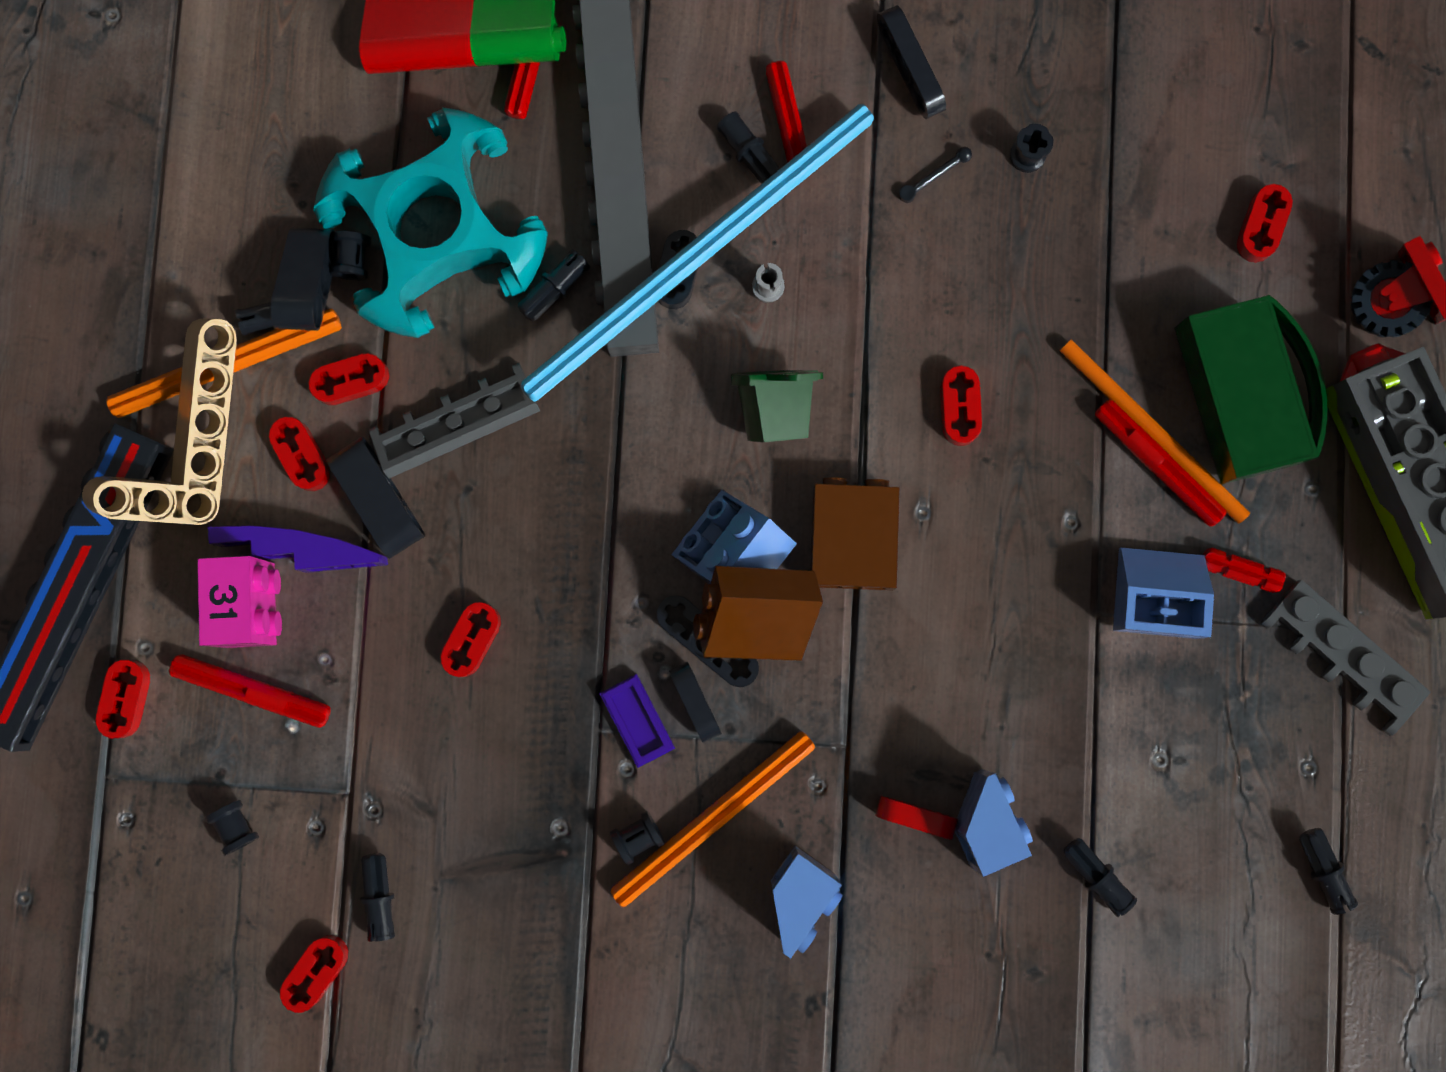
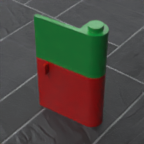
(457, 34)

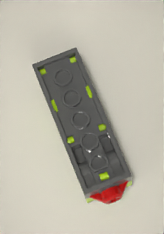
(1395, 432)

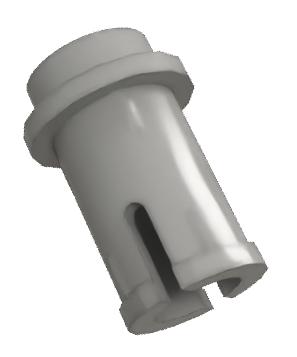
(762, 290)

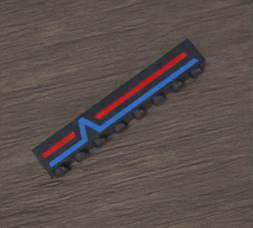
(70, 590)

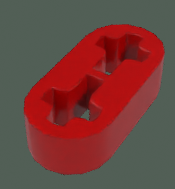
(1272, 226)
(346, 370)
(971, 405)
(307, 449)
(462, 633)
(113, 696)
(916, 817)
(306, 968)

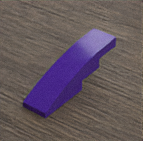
(309, 550)

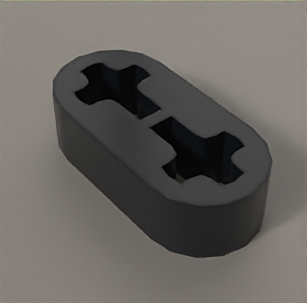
(675, 240)
(695, 702)

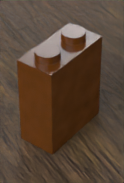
(855, 534)
(758, 613)

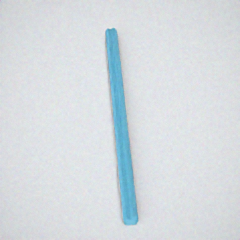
(696, 253)

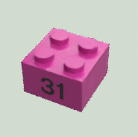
(238, 602)

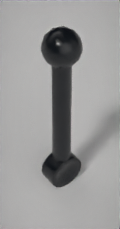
(908, 192)

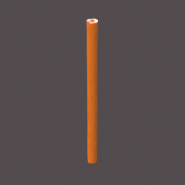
(1156, 431)

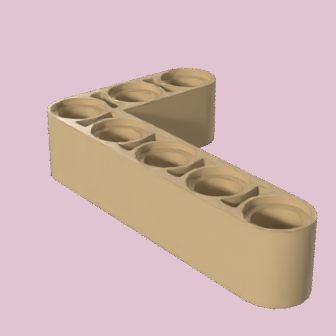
(188, 440)

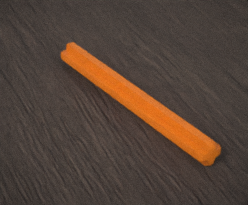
(246, 355)
(712, 819)

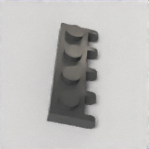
(453, 424)
(1349, 654)

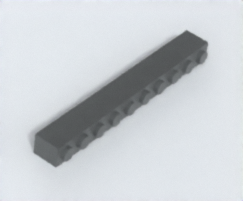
(615, 165)

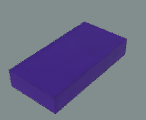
(637, 720)

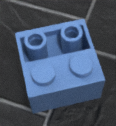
(733, 537)
(1163, 594)
(987, 826)
(801, 894)

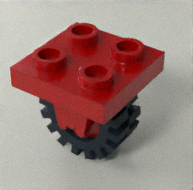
(1399, 296)

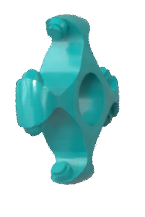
(389, 197)

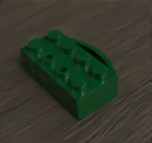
(1249, 387)

